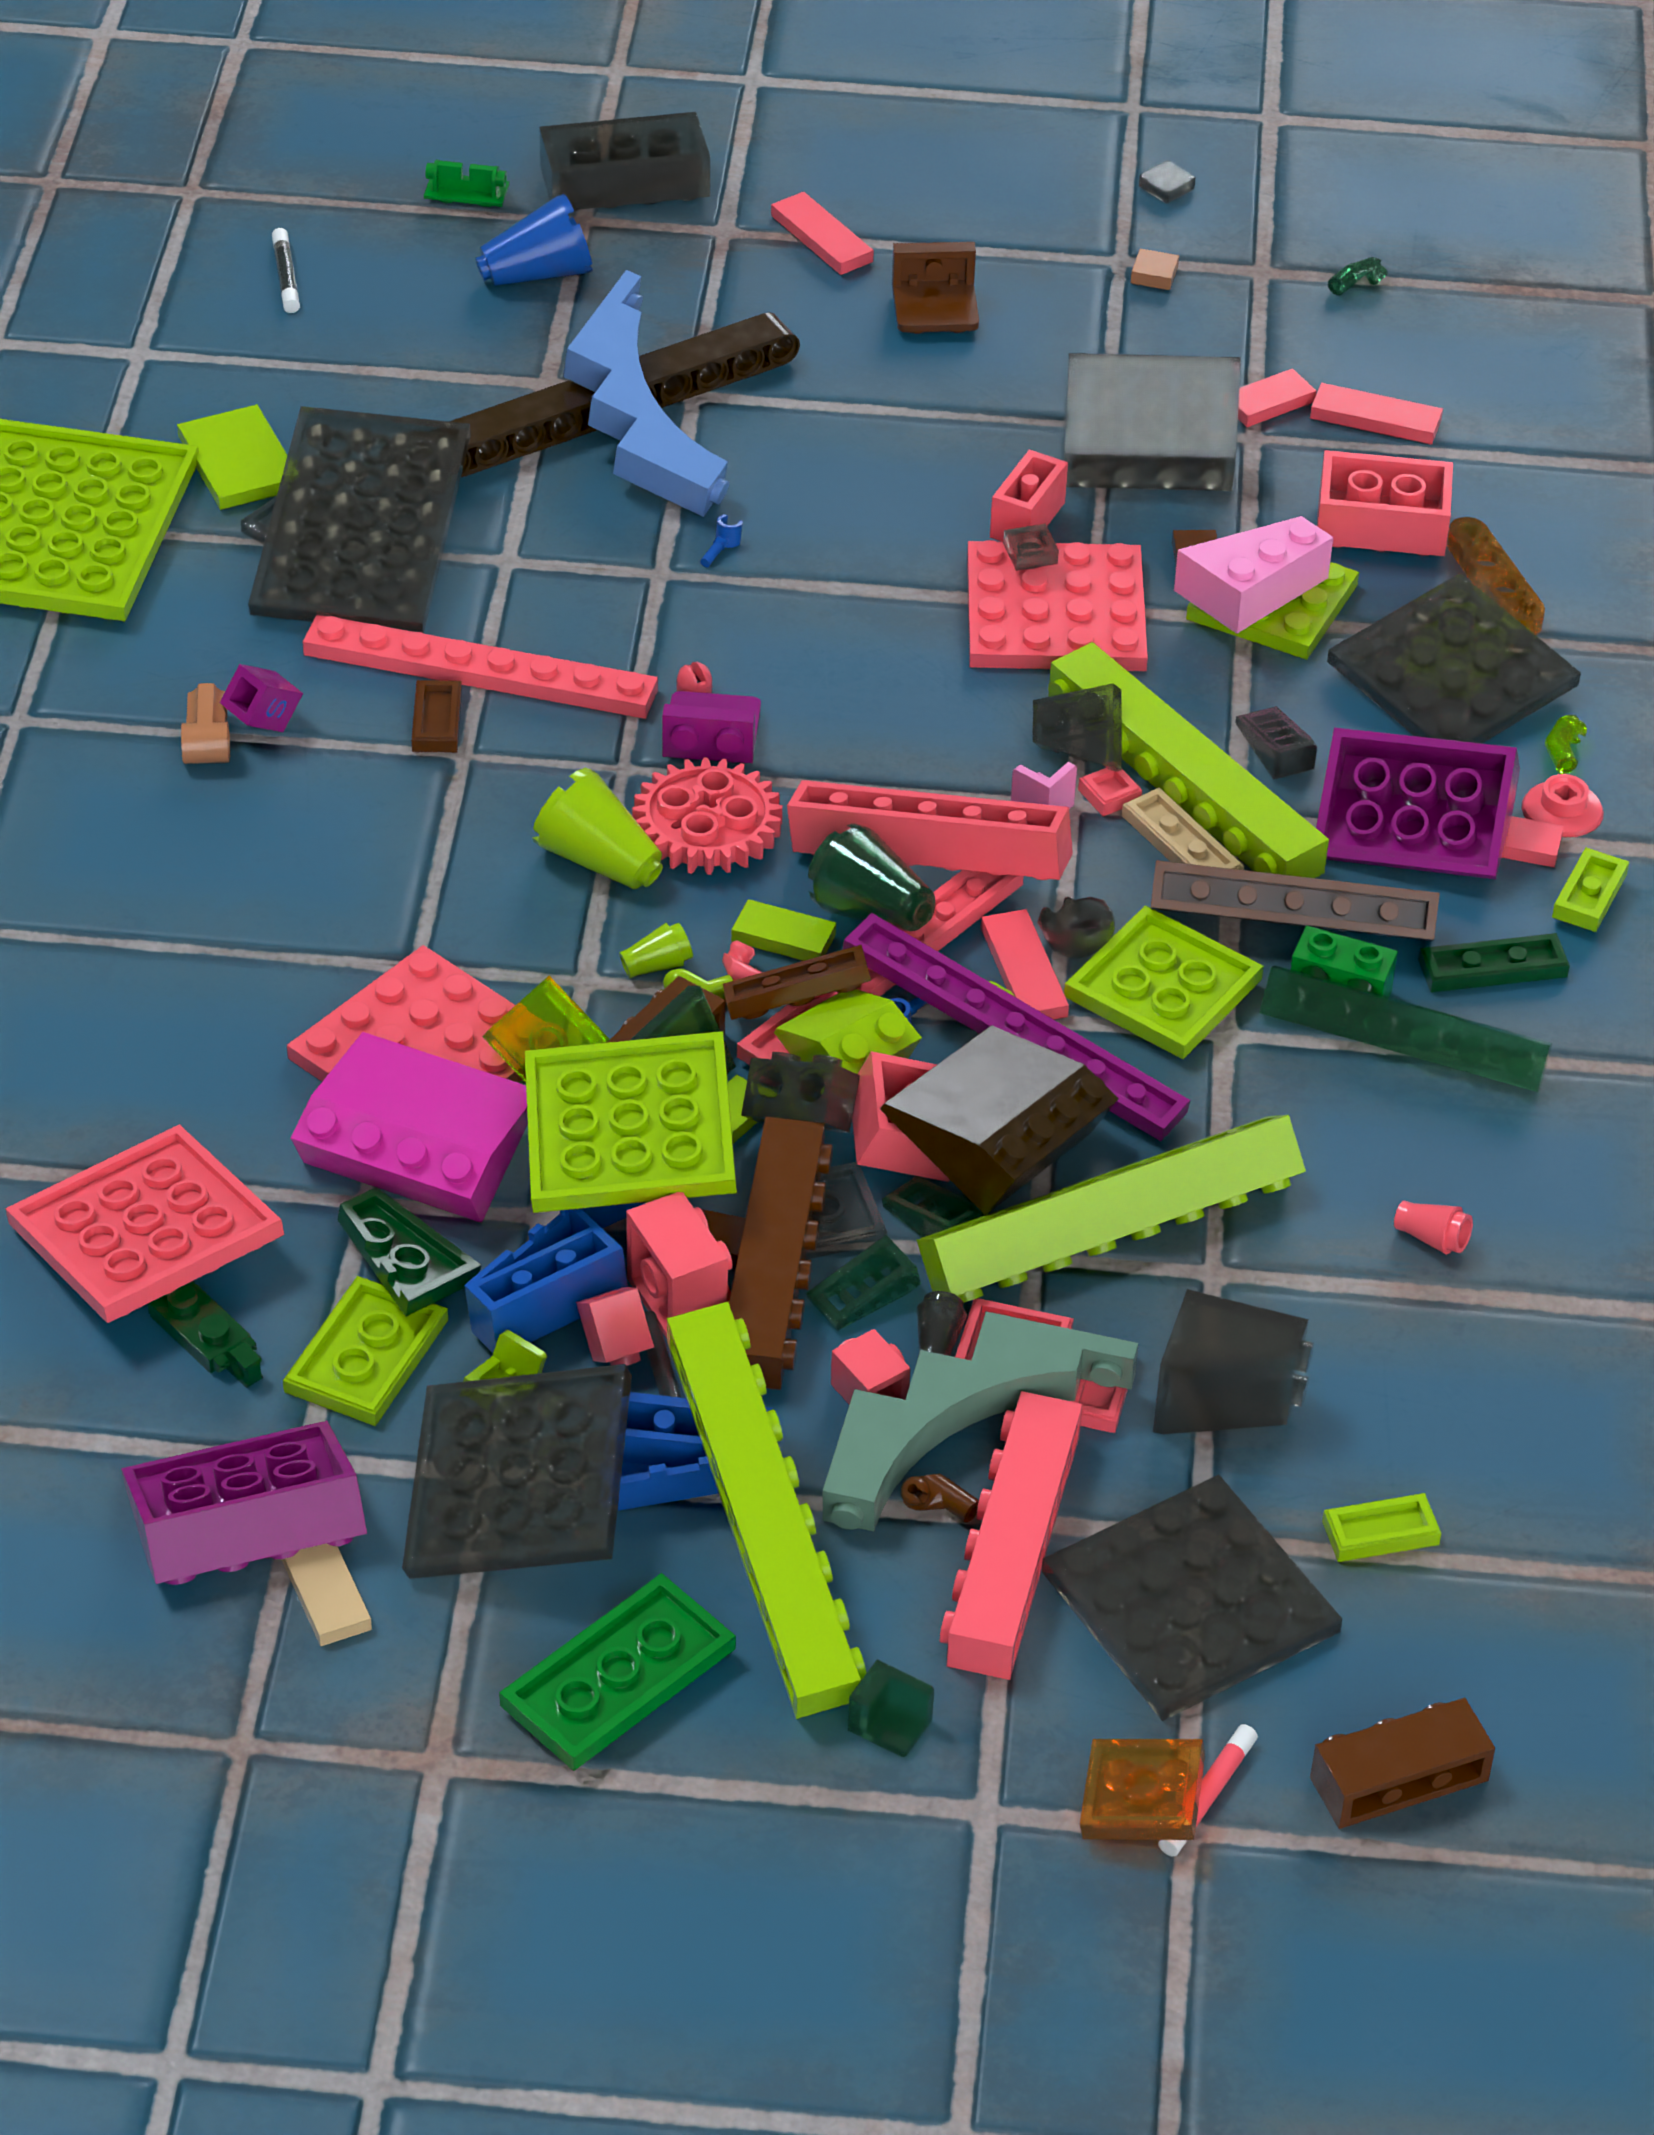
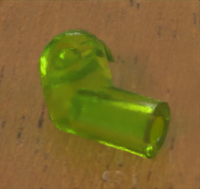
(1559, 741)

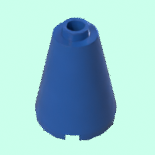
(537, 247)

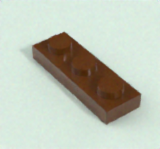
(796, 983)

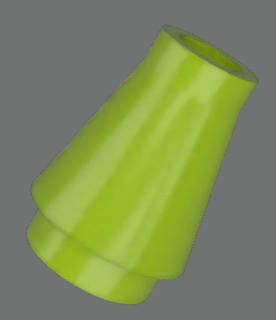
(658, 951)

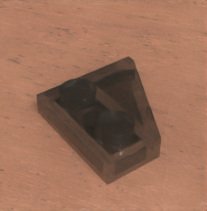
(1082, 725)

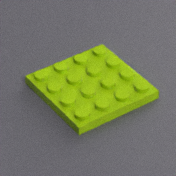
(629, 1122)

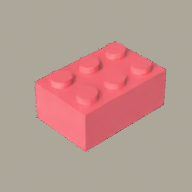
(1385, 502)

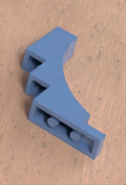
(651, 446)

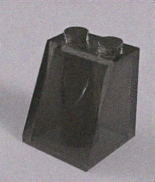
(1231, 1367)

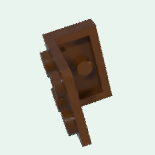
(934, 287)

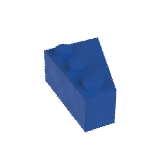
(544, 1279)
(662, 1453)

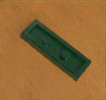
(1493, 962)

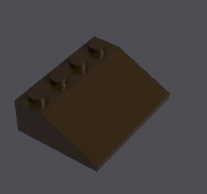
(999, 1113)

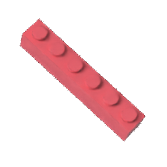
(938, 828)
(1013, 1535)

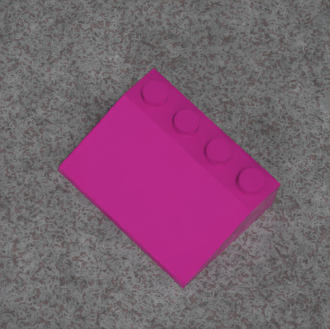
(414, 1125)

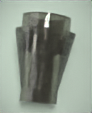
(940, 1322)

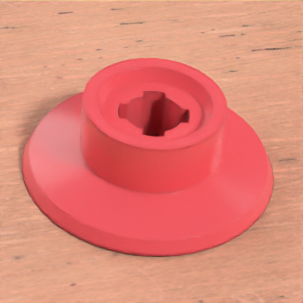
(1564, 802)

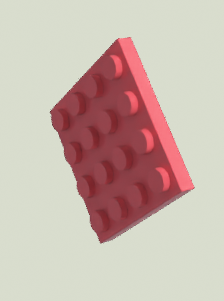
(1052, 610)
(415, 1004)
(144, 1223)

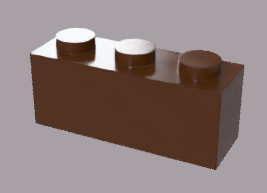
(1401, 1762)

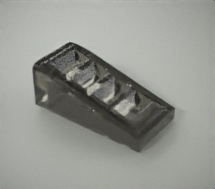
(1278, 742)

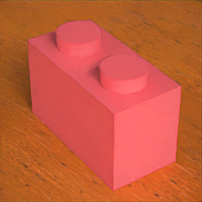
(1029, 494)

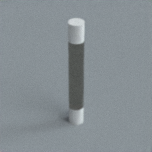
(285, 270)

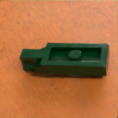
(207, 1332)

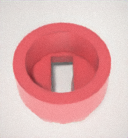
(690, 674)

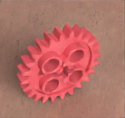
(709, 815)

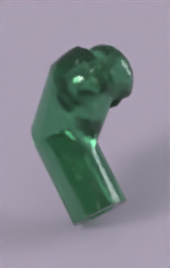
(1353, 272)

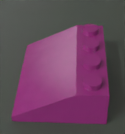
(1418, 802)
(244, 1502)

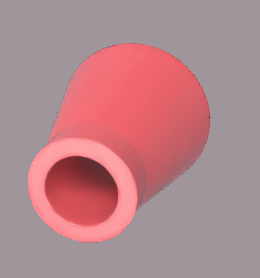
(1436, 1225)

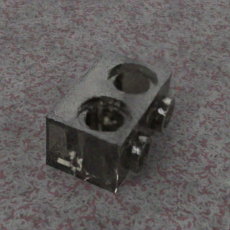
(801, 1090)

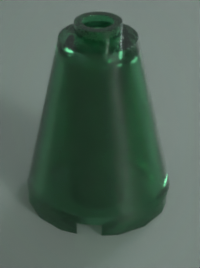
(862, 876)

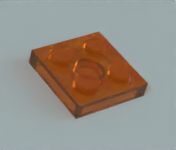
(1142, 1789)

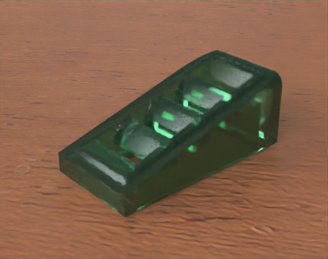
(936, 1213)
(869, 1263)

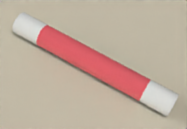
(1217, 1778)

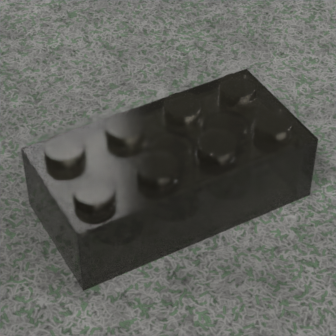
(626, 161)

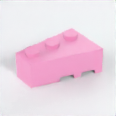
(1253, 571)

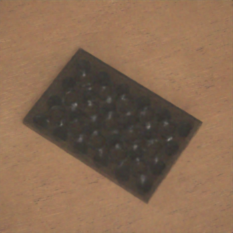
(360, 518)

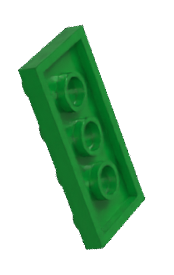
(617, 1671)

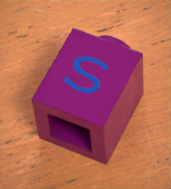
(261, 698)

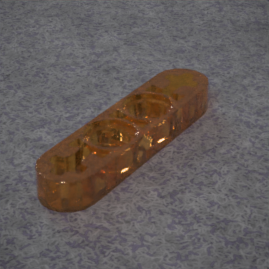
(1503, 574)

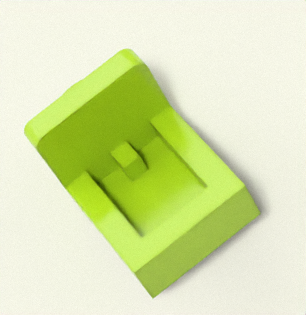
(510, 1358)

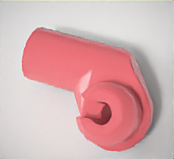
(738, 959)

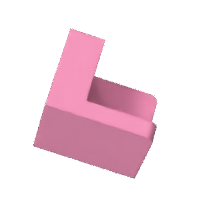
(1040, 789)

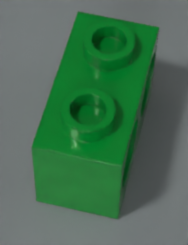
(1345, 961)

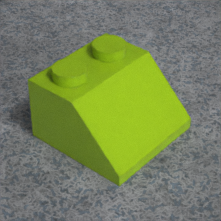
(849, 1029)

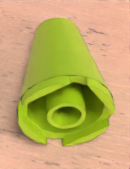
(597, 832)

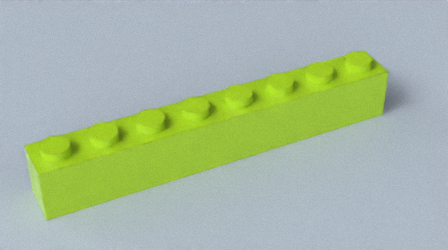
(1198, 773)
(1112, 1206)
(764, 1510)

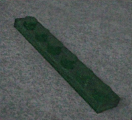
(1406, 1028)

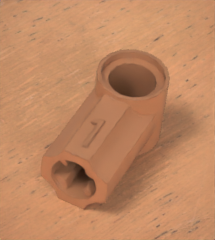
(206, 730)

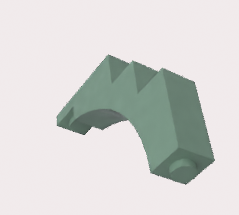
(948, 1393)

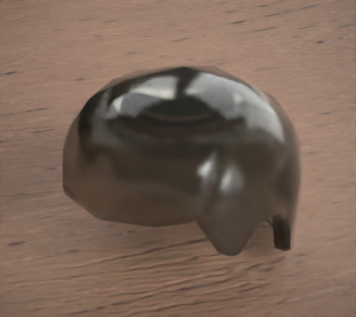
(1078, 927)

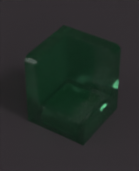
(890, 1708)

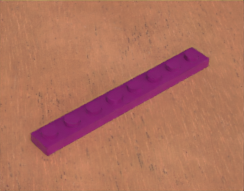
(982, 1004)

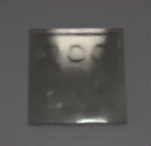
(1454, 665)
(518, 1472)
(1191, 1596)

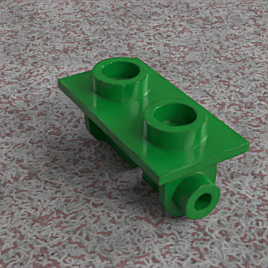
(483, 186)

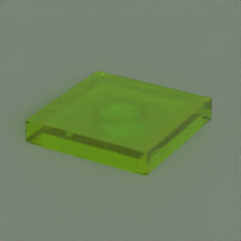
(542, 1021)

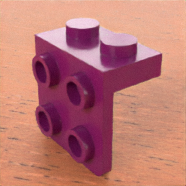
(710, 726)

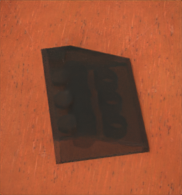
(1151, 421)

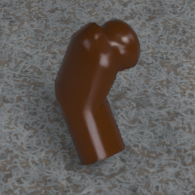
(936, 1493)

